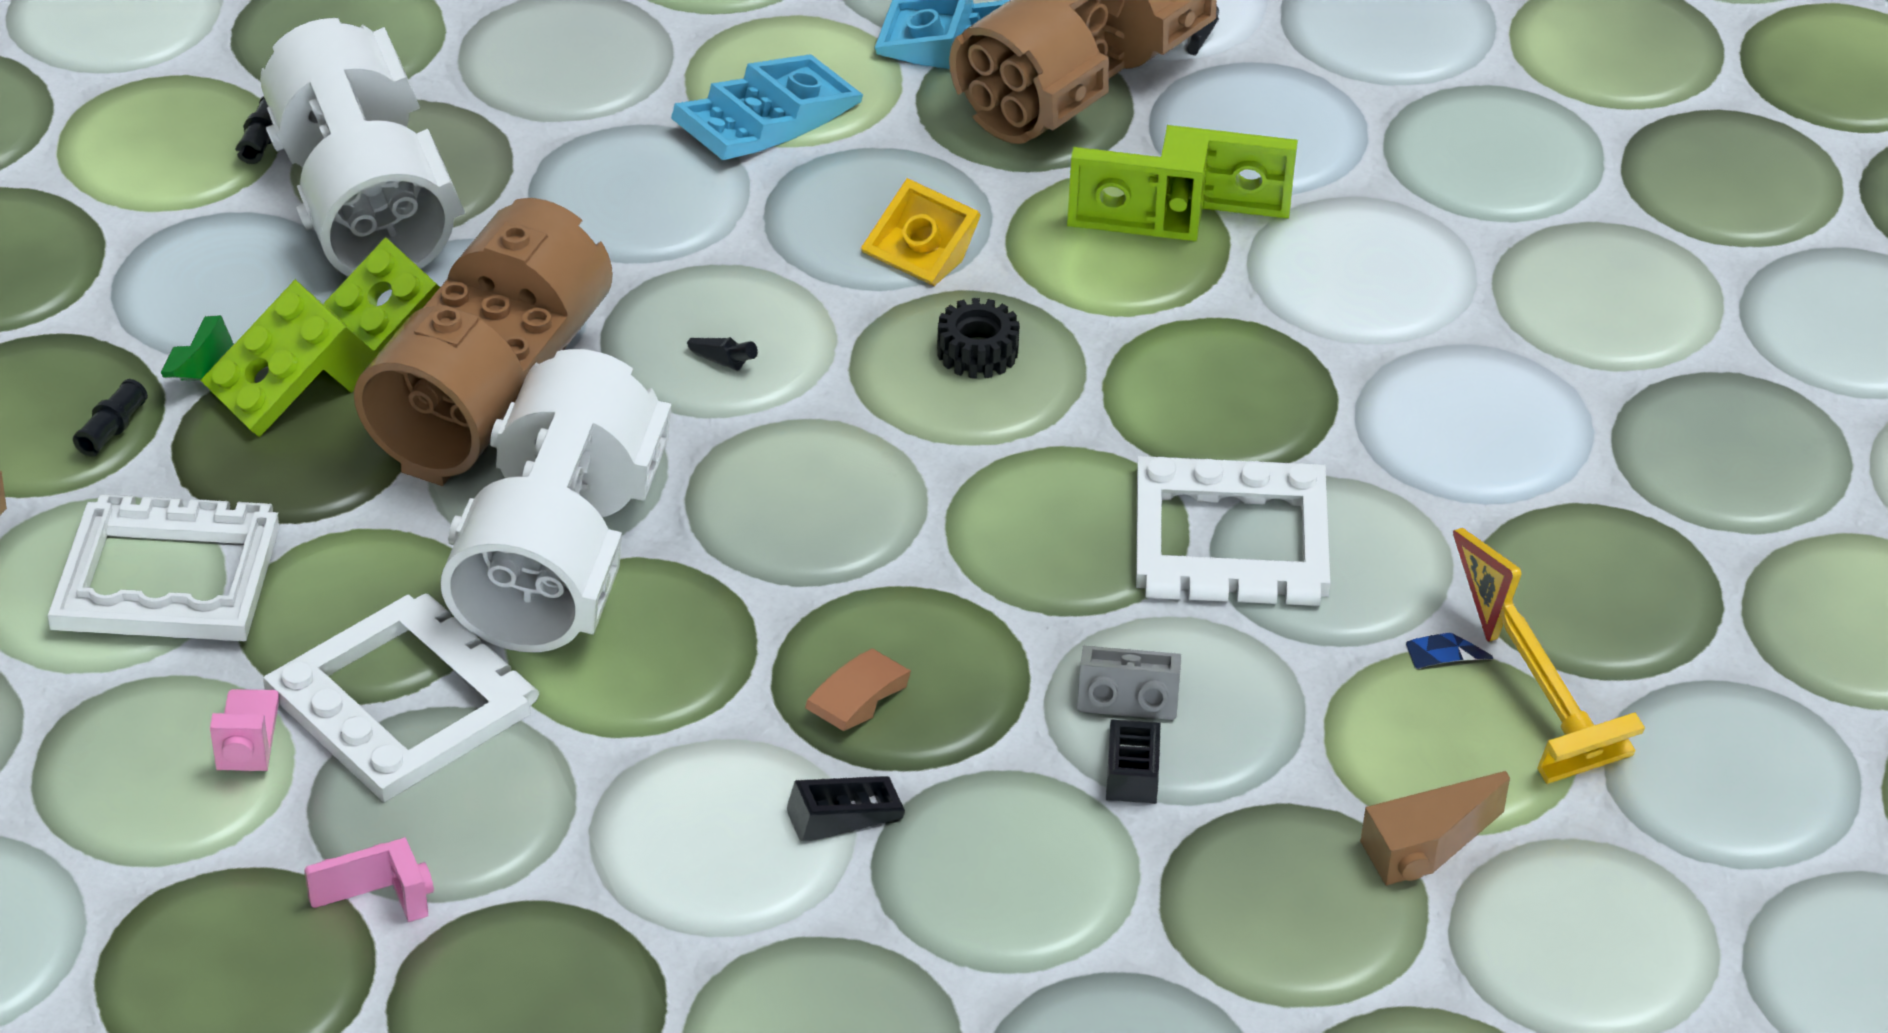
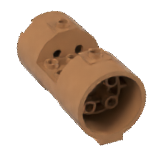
(1050, 59)
(467, 352)

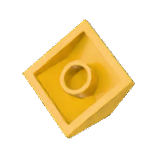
(922, 233)

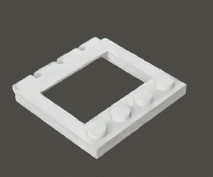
(1215, 577)
(176, 614)
(363, 742)

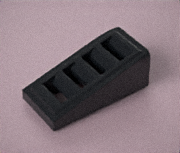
(1133, 783)
(825, 808)

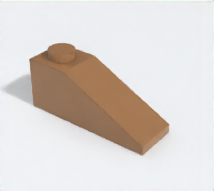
(1426, 829)

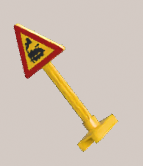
(1584, 745)

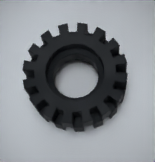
(978, 355)

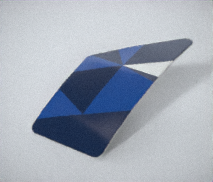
(1443, 649)

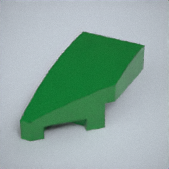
(206, 349)

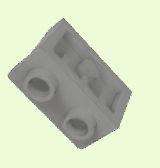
(1129, 682)

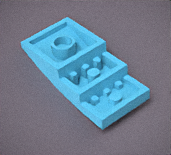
(926, 29)
(766, 107)

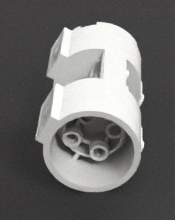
(344, 118)
(534, 546)

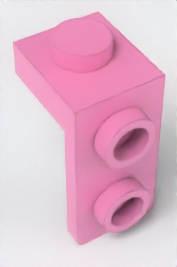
(245, 730)
(371, 870)

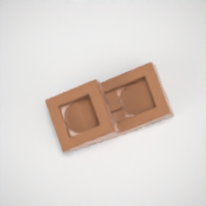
(856, 687)

